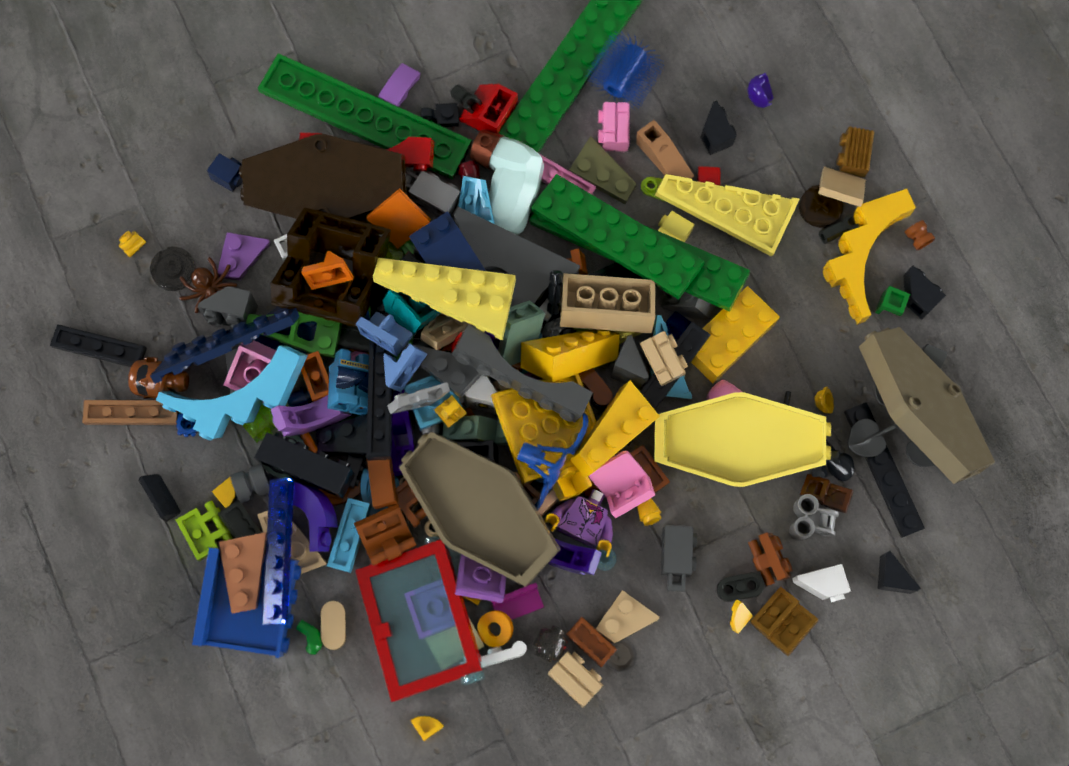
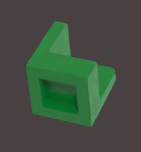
(893, 301)

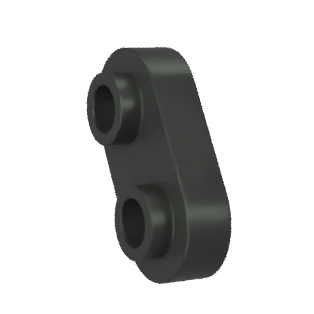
(739, 587)

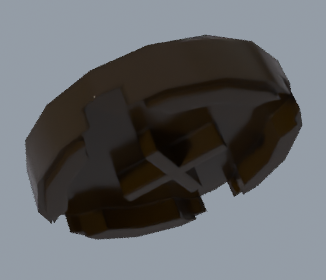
(819, 209)

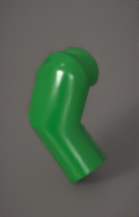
(312, 635)

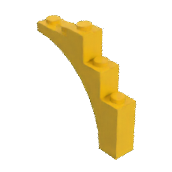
(850, 268)

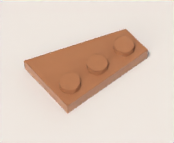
(242, 569)

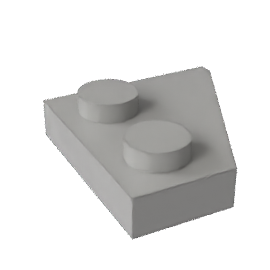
(418, 399)

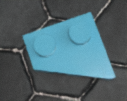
(475, 198)

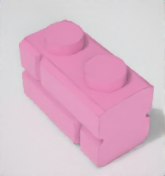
(615, 126)

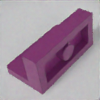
(520, 602)

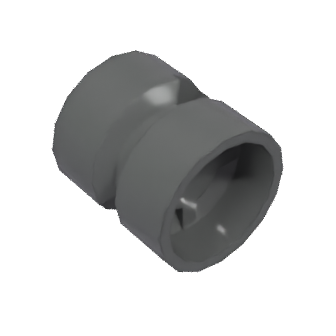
(250, 483)

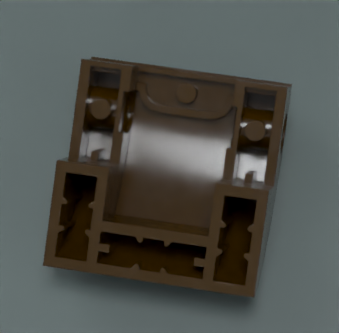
(308, 243)

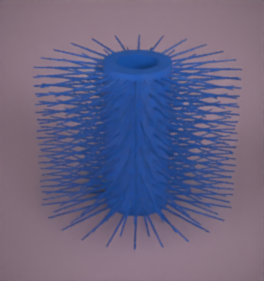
(625, 70)

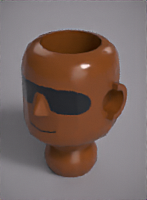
(142, 384)

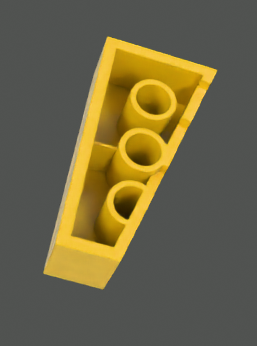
(619, 424)

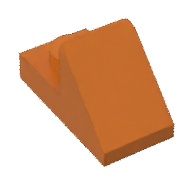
(327, 273)

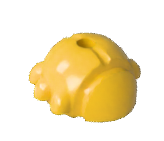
(824, 400)

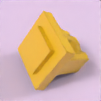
(450, 411)

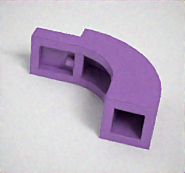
(306, 418)

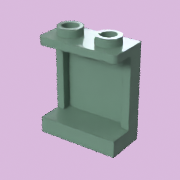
(522, 325)

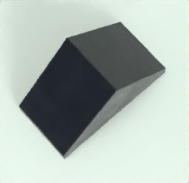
(894, 576)

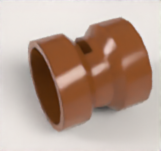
(919, 234)

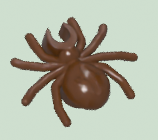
(205, 283)

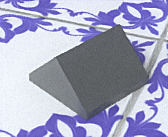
(630, 365)

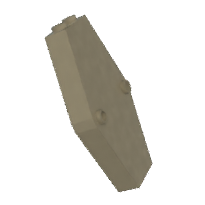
(926, 404)
(479, 508)

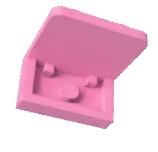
(623, 483)

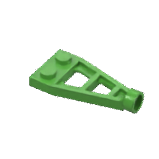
(325, 339)

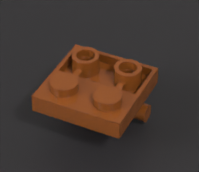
(385, 534)
(771, 558)

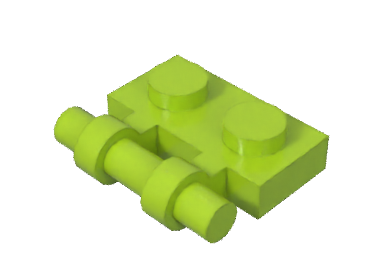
(197, 532)

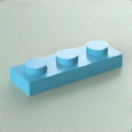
(347, 538)

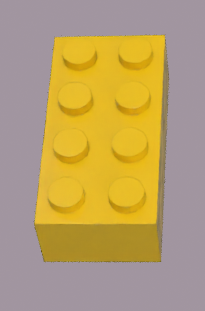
(734, 334)

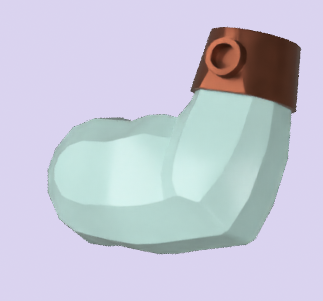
(515, 177)

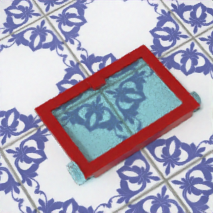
(419, 621)

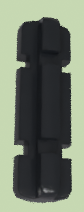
(555, 292)

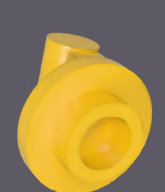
(131, 243)

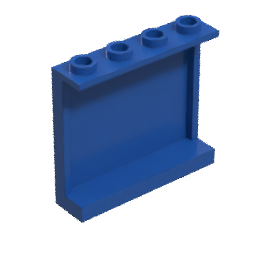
(244, 629)

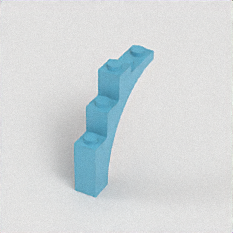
(270, 387)

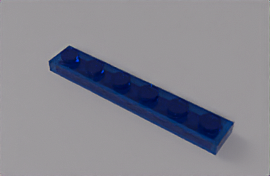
(278, 552)

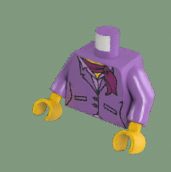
(584, 521)

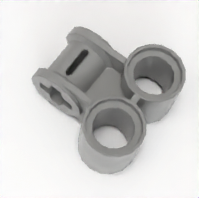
(816, 521)

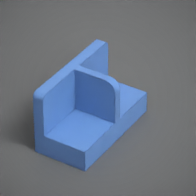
(385, 332)

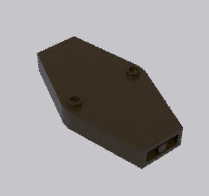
(322, 176)

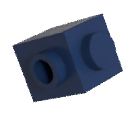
(225, 172)

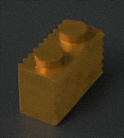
(855, 151)

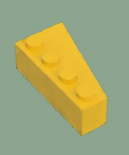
(569, 353)

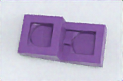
(399, 84)

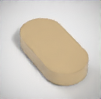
(333, 625)

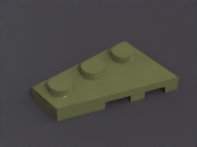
(602, 171)

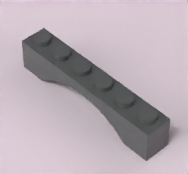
(479, 352)

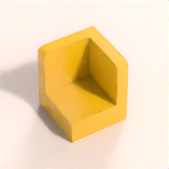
(570, 484)

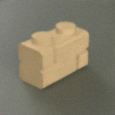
(663, 357)
(575, 678)

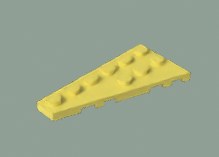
(737, 211)
(460, 293)

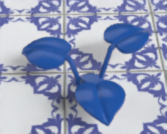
(534, 456)

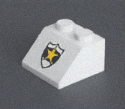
(479, 396)

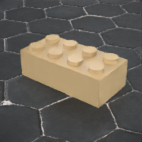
(607, 303)

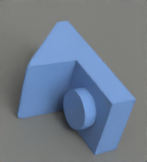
(400, 371)

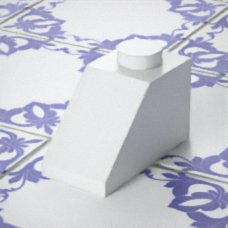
(825, 583)

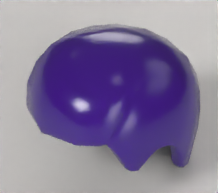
(760, 91)

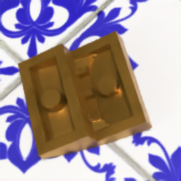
(784, 621)

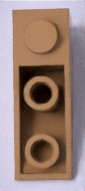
(662, 151)

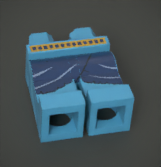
(349, 383)

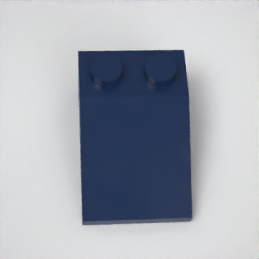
(445, 245)

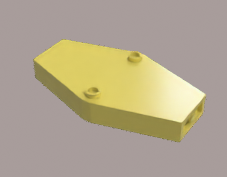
(741, 439)

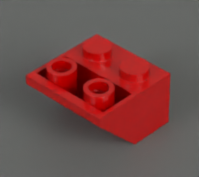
(495, 109)

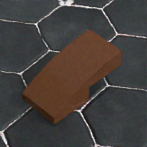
(827, 494)

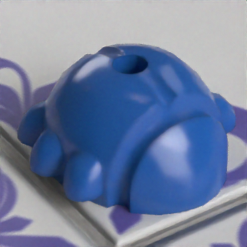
(182, 426)

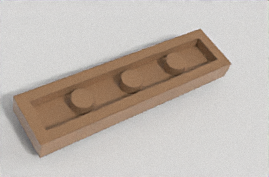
(127, 413)

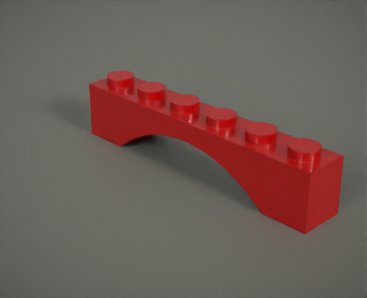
(417, 151)

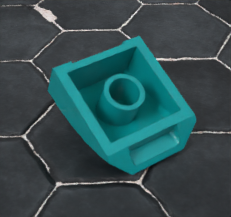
(407, 312)

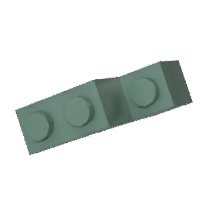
(476, 429)

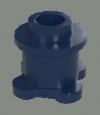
(299, 398)

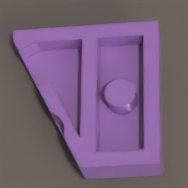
(241, 254)

